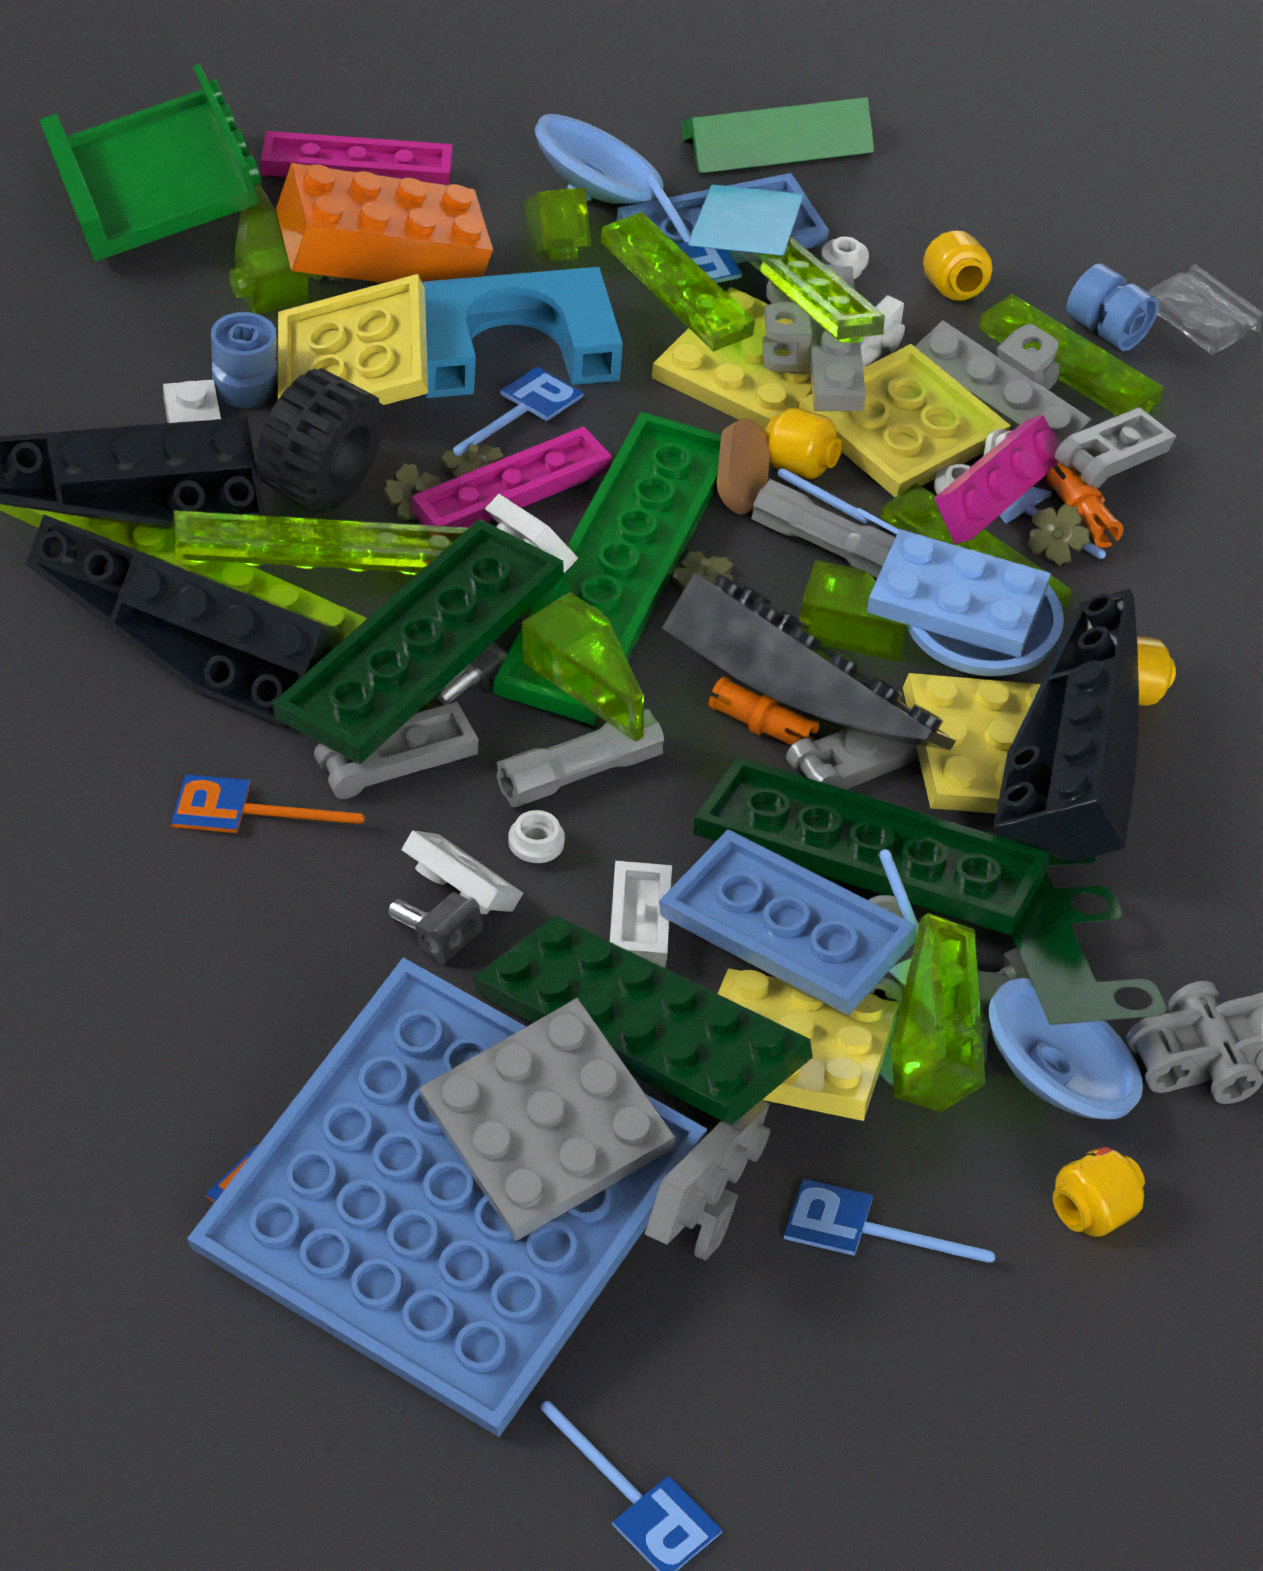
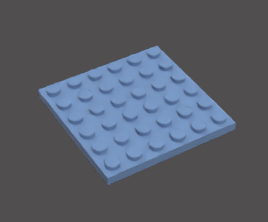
(385, 1235)

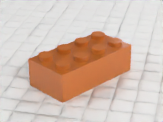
(380, 226)

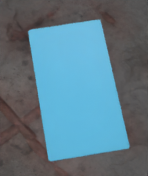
(746, 220)

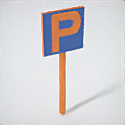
(220, 802)

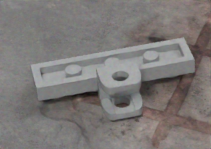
(834, 364)
(1012, 383)
(696, 1185)

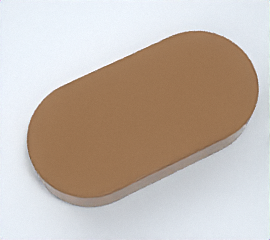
(742, 465)

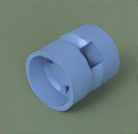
(1113, 307)
(244, 359)

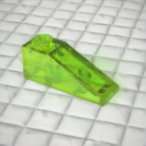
(261, 261)
(583, 657)
(939, 1019)

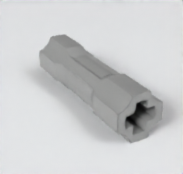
(798, 516)
(545, 770)

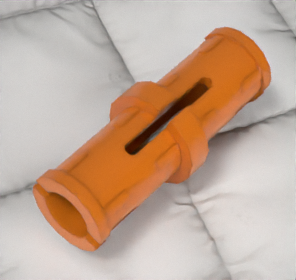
(1088, 502)
(761, 713)

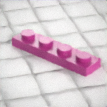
(381, 157)
(519, 478)
(998, 479)

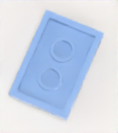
(959, 593)

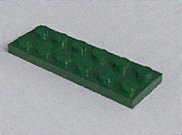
(418, 641)
(843, 833)
(652, 1018)

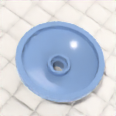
(595, 161)
(987, 662)
(1066, 1065)

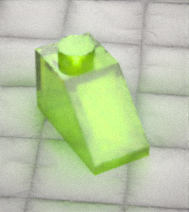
(558, 222)
(838, 614)

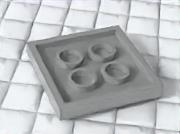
(547, 1118)

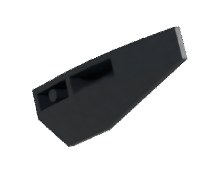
(134, 471)
(184, 621)
(788, 663)
(1077, 747)

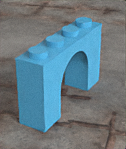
(560, 303)

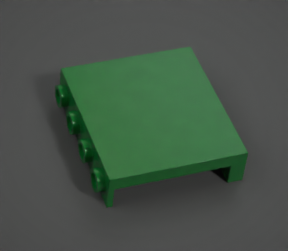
(155, 170)

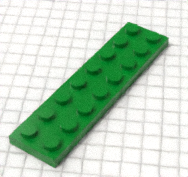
(626, 545)

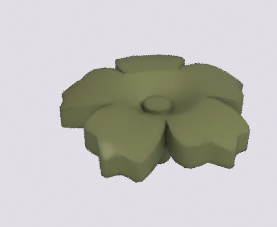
(470, 460)
(404, 485)
(1057, 534)
(700, 565)

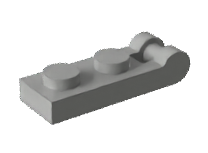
(1114, 446)
(420, 744)
(851, 755)

